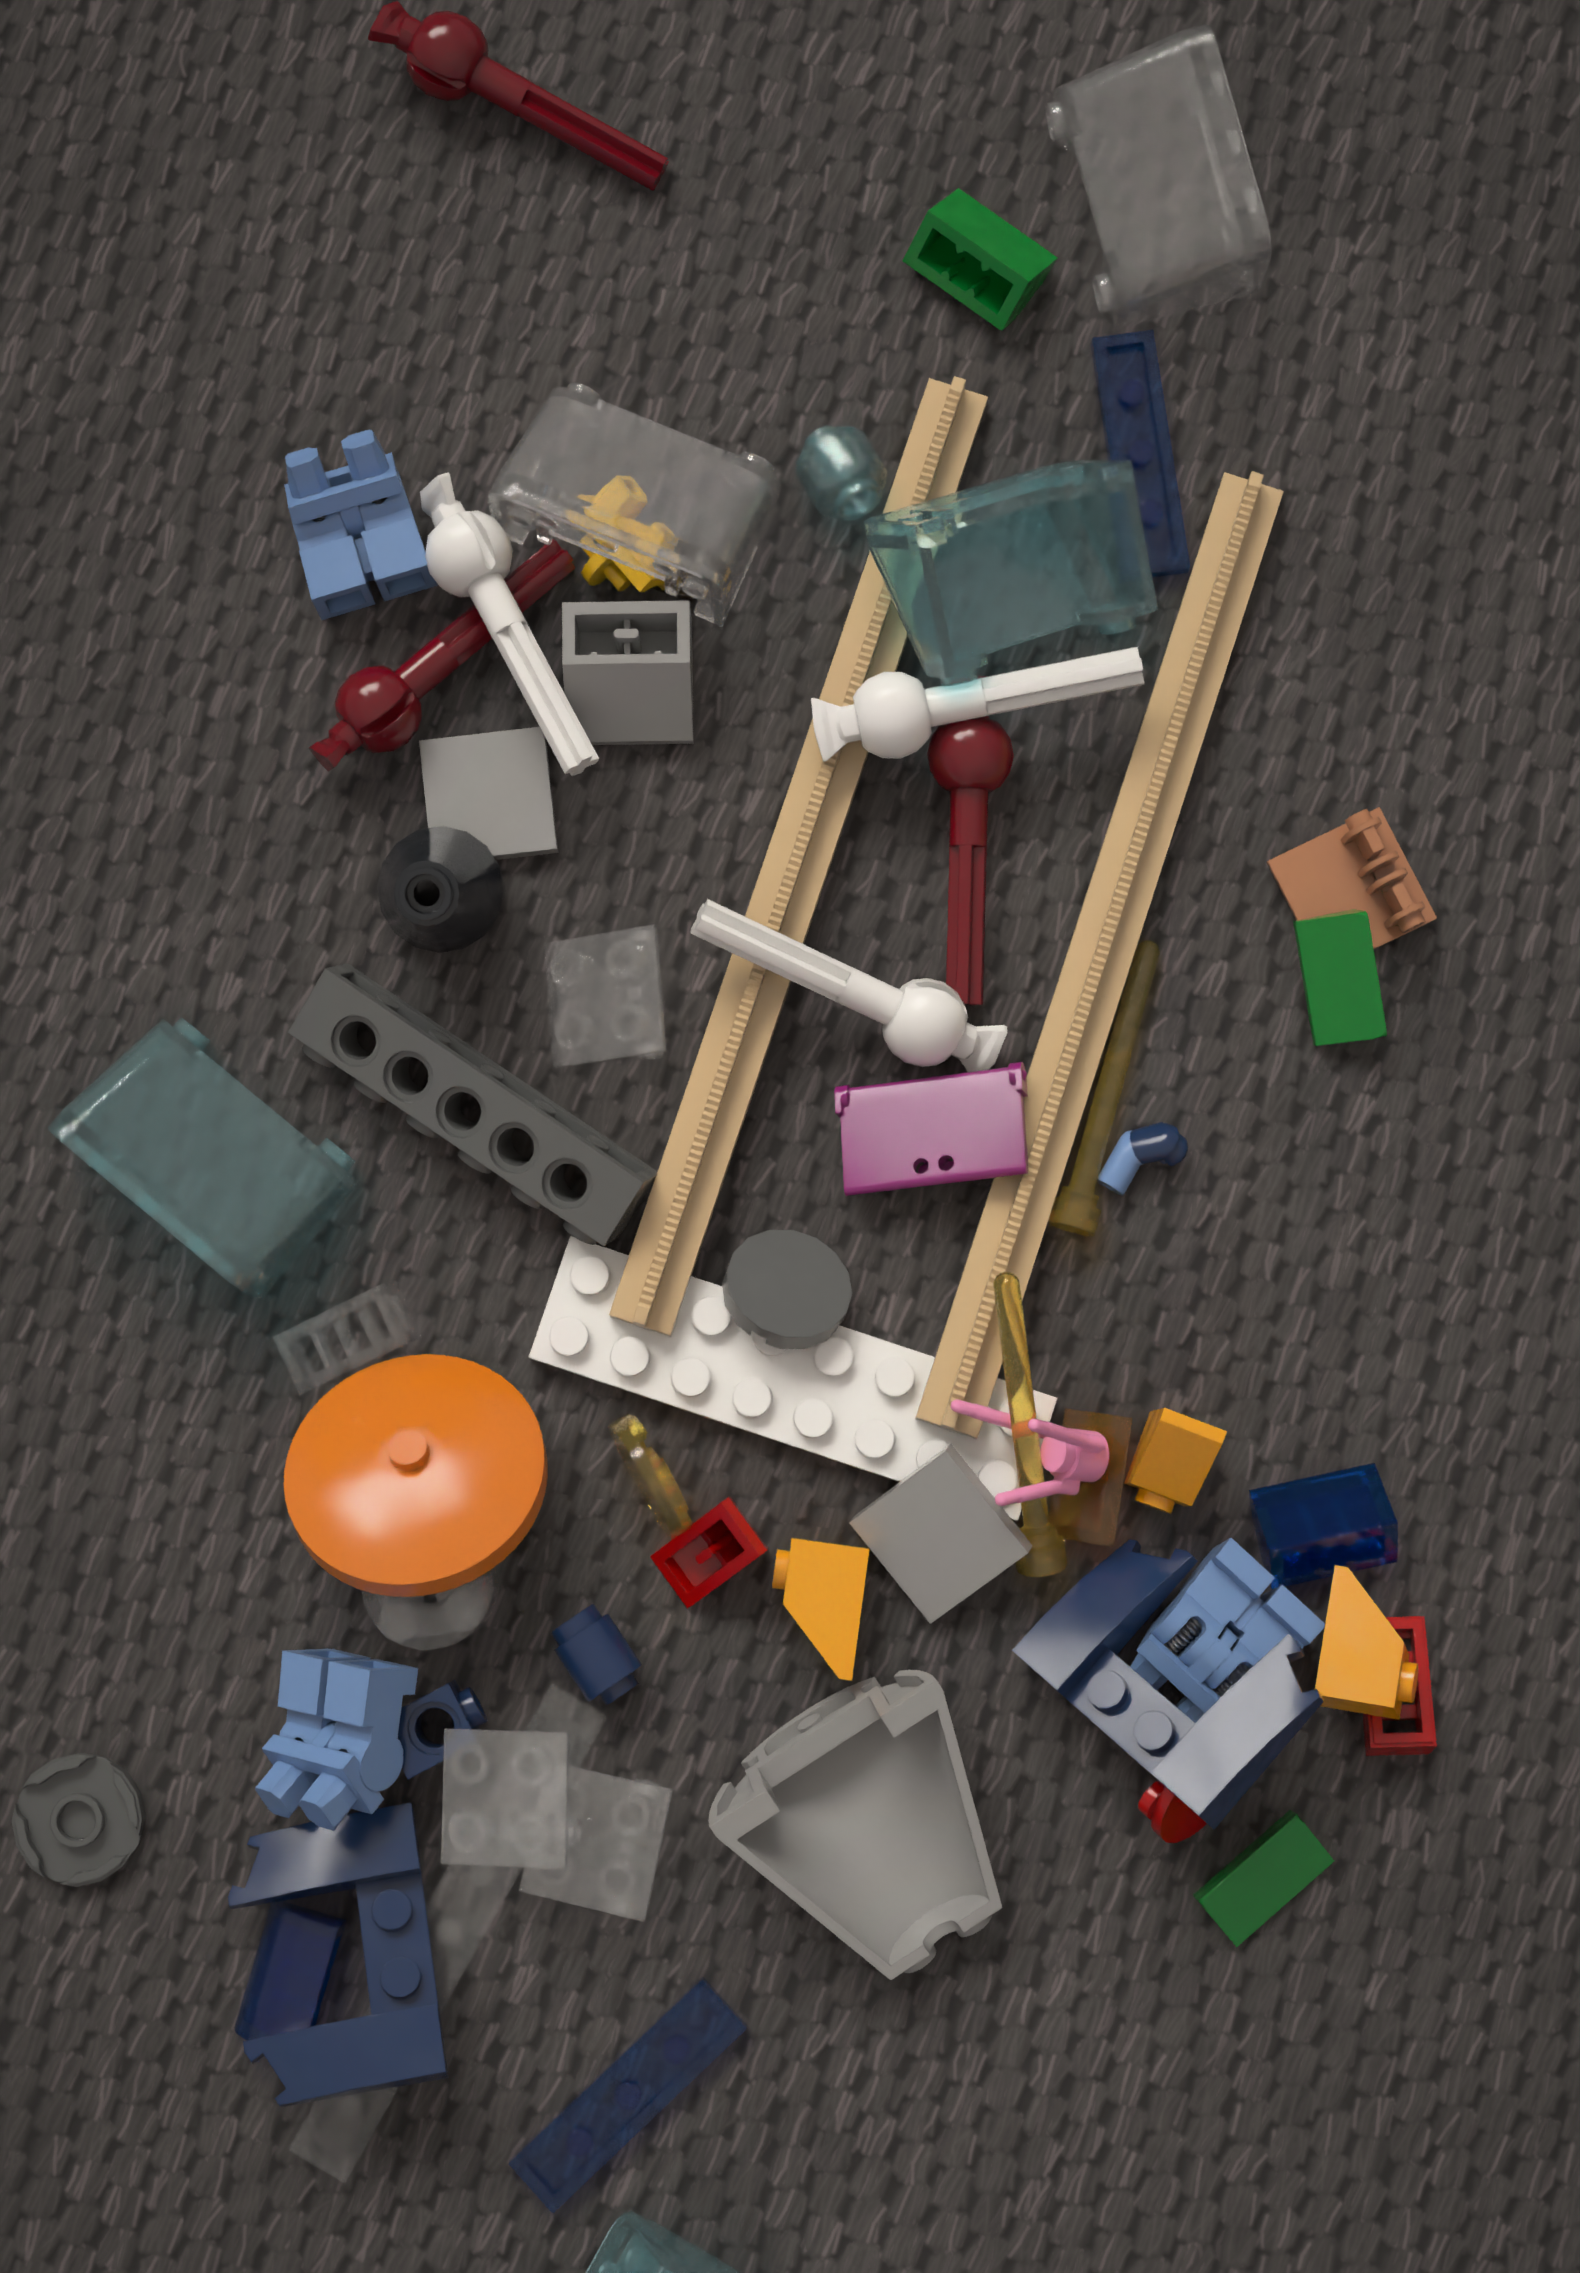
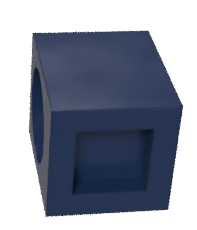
(419, 1751)

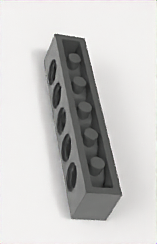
(329, 1034)

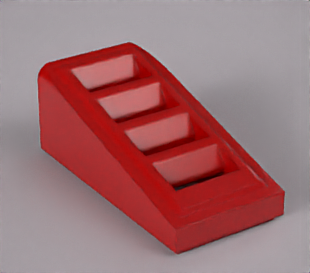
(1424, 1739)

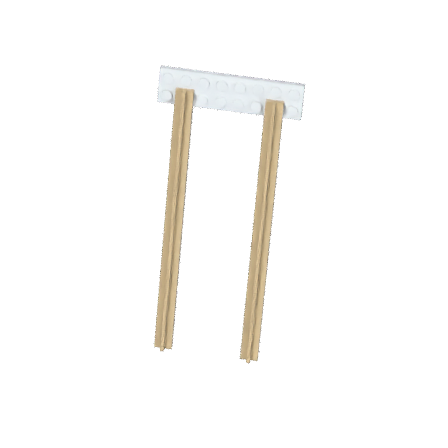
(858, 1397)

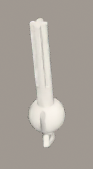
(471, 557)
(896, 713)
(920, 1020)

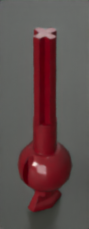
(451, 60)
(382, 705)
(968, 762)

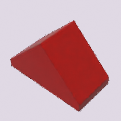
(709, 1552)

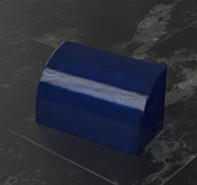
(1324, 1523)
(289, 1971)

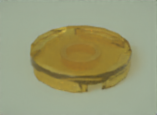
(651, 1476)

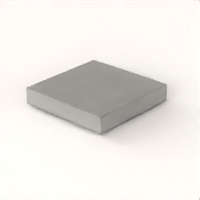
(492, 789)
(940, 1534)

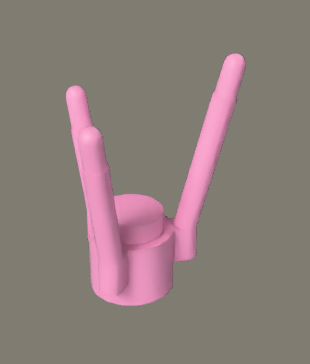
(1065, 1452)

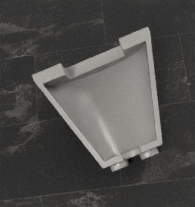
(867, 1821)

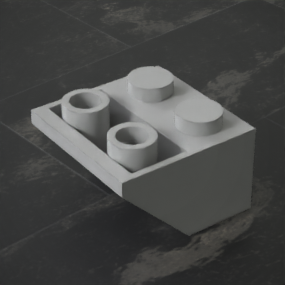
(629, 670)

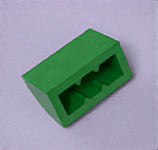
(979, 258)

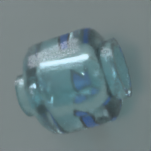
(841, 472)

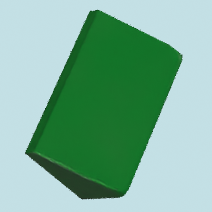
(1340, 977)
(1263, 1878)

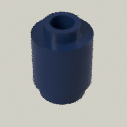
(596, 1655)

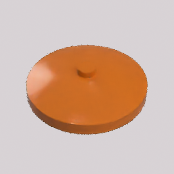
(416, 1475)

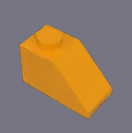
(1172, 1459)
(825, 1596)
(1362, 1655)

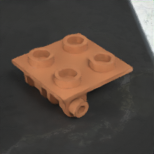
(1355, 869)

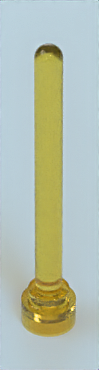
(1076, 1206)
(1049, 1548)

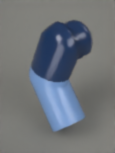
(1139, 1147)

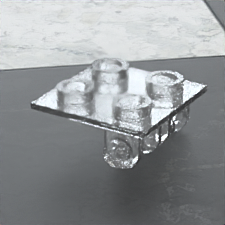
(606, 997)
(507, 1799)
(618, 1846)

